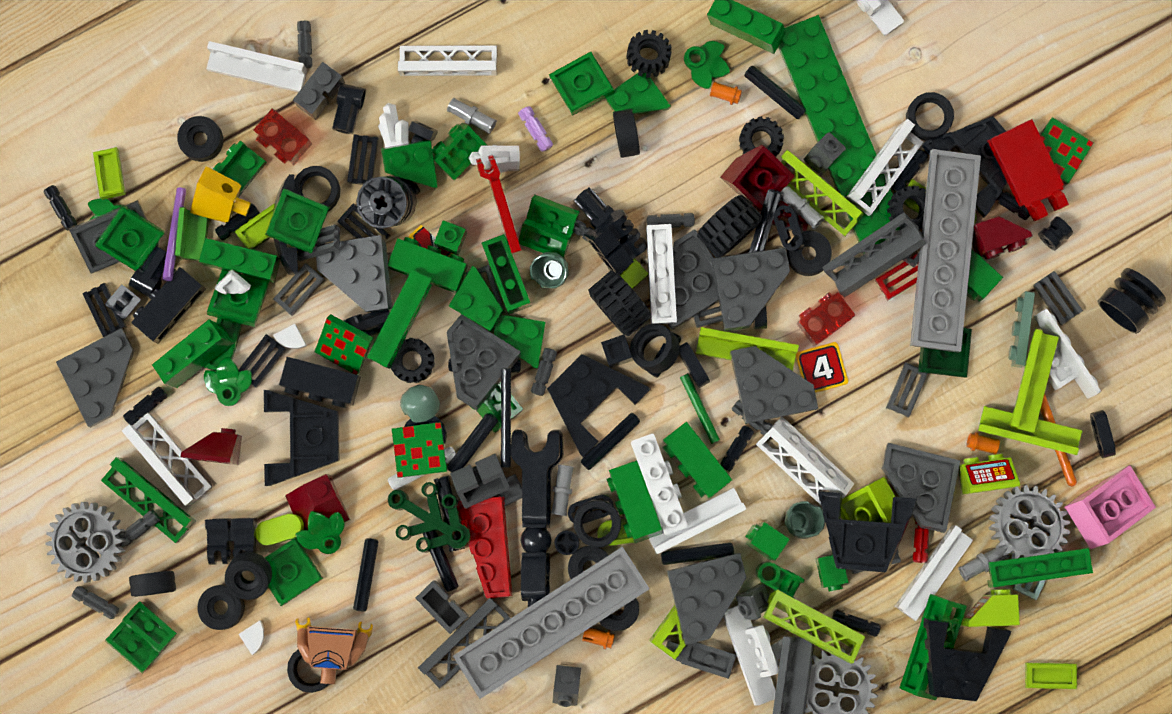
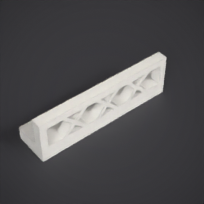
(448, 66)
(256, 67)
(880, 166)
(661, 274)
(808, 461)
(160, 466)
(701, 519)
(934, 572)

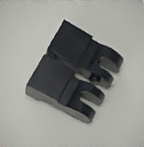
(614, 252)
(225, 530)

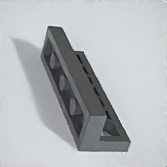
(877, 256)
(456, 637)
(793, 676)

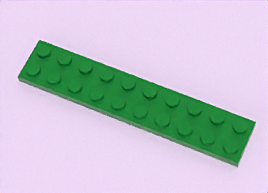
(833, 110)

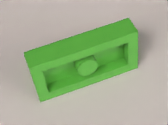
(190, 235)

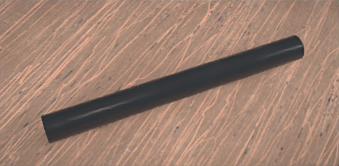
(505, 417)

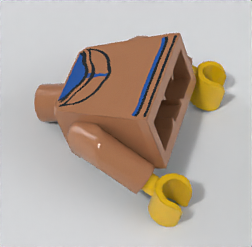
(331, 647)

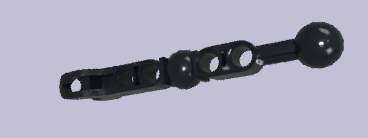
(536, 510)

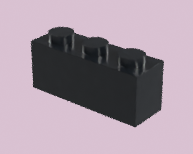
(167, 305)
(319, 382)

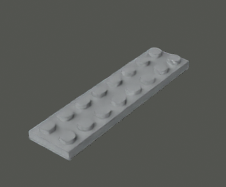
(947, 251)
(550, 622)

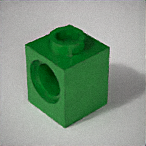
(450, 237)
(829, 574)

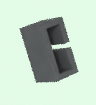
(311, 97)
(480, 482)
(446, 613)

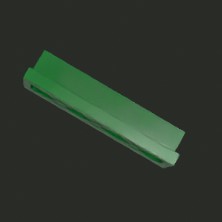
(401, 319)
(153, 493)
(1039, 568)
(915, 675)

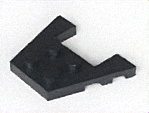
(974, 140)
(583, 389)
(312, 437)
(865, 543)
(960, 672)

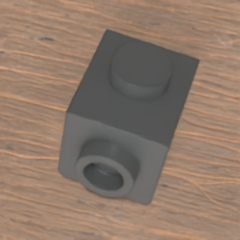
(824, 153)
(753, 602)
(566, 685)

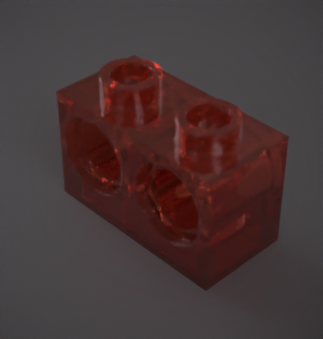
(285, 134)
(829, 323)

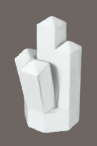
(392, 130)
(505, 156)

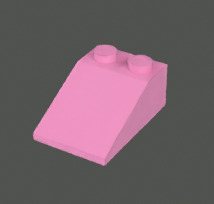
(1110, 508)

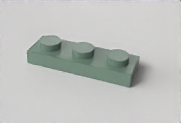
(1021, 329)

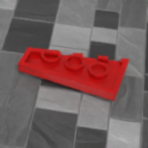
(489, 544)

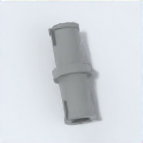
(471, 115)
(801, 207)
(562, 490)
(981, 563)

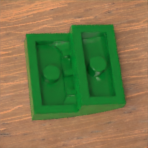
(548, 226)
(140, 637)

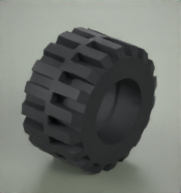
(729, 226)
(619, 303)

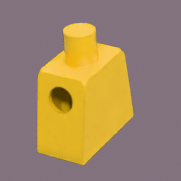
(218, 197)

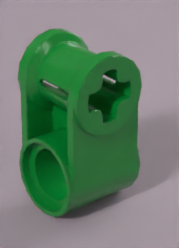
(781, 579)

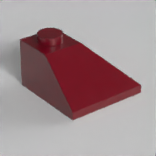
(756, 174)
(216, 447)
(317, 496)

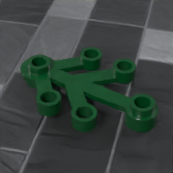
(432, 520)

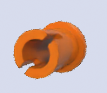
(726, 93)
(982, 443)
(599, 637)

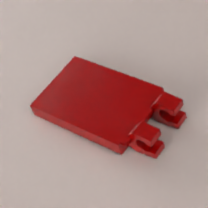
(1029, 169)
(493, 175)

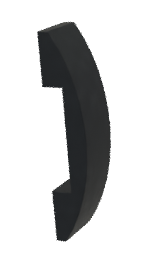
(286, 254)

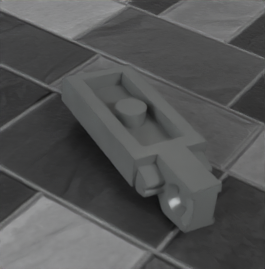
(705, 658)

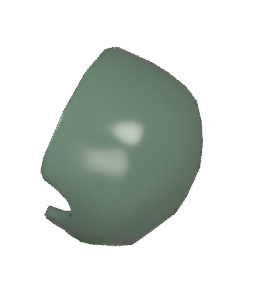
(549, 270)
(420, 403)
(804, 520)

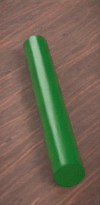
(699, 408)

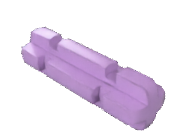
(535, 128)

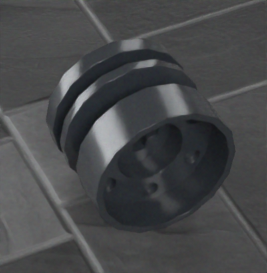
(398, 194)
(1131, 300)

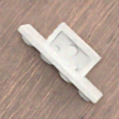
(882, 14)
(1066, 362)
(658, 482)
(754, 655)

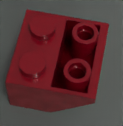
(997, 235)

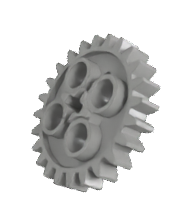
(1037, 505)
(72, 558)
(840, 669)

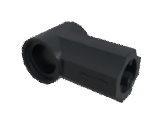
(349, 102)
(593, 207)
(149, 276)
(369, 323)

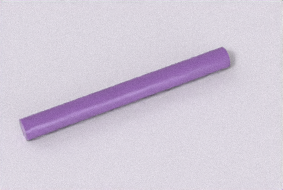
(170, 255)

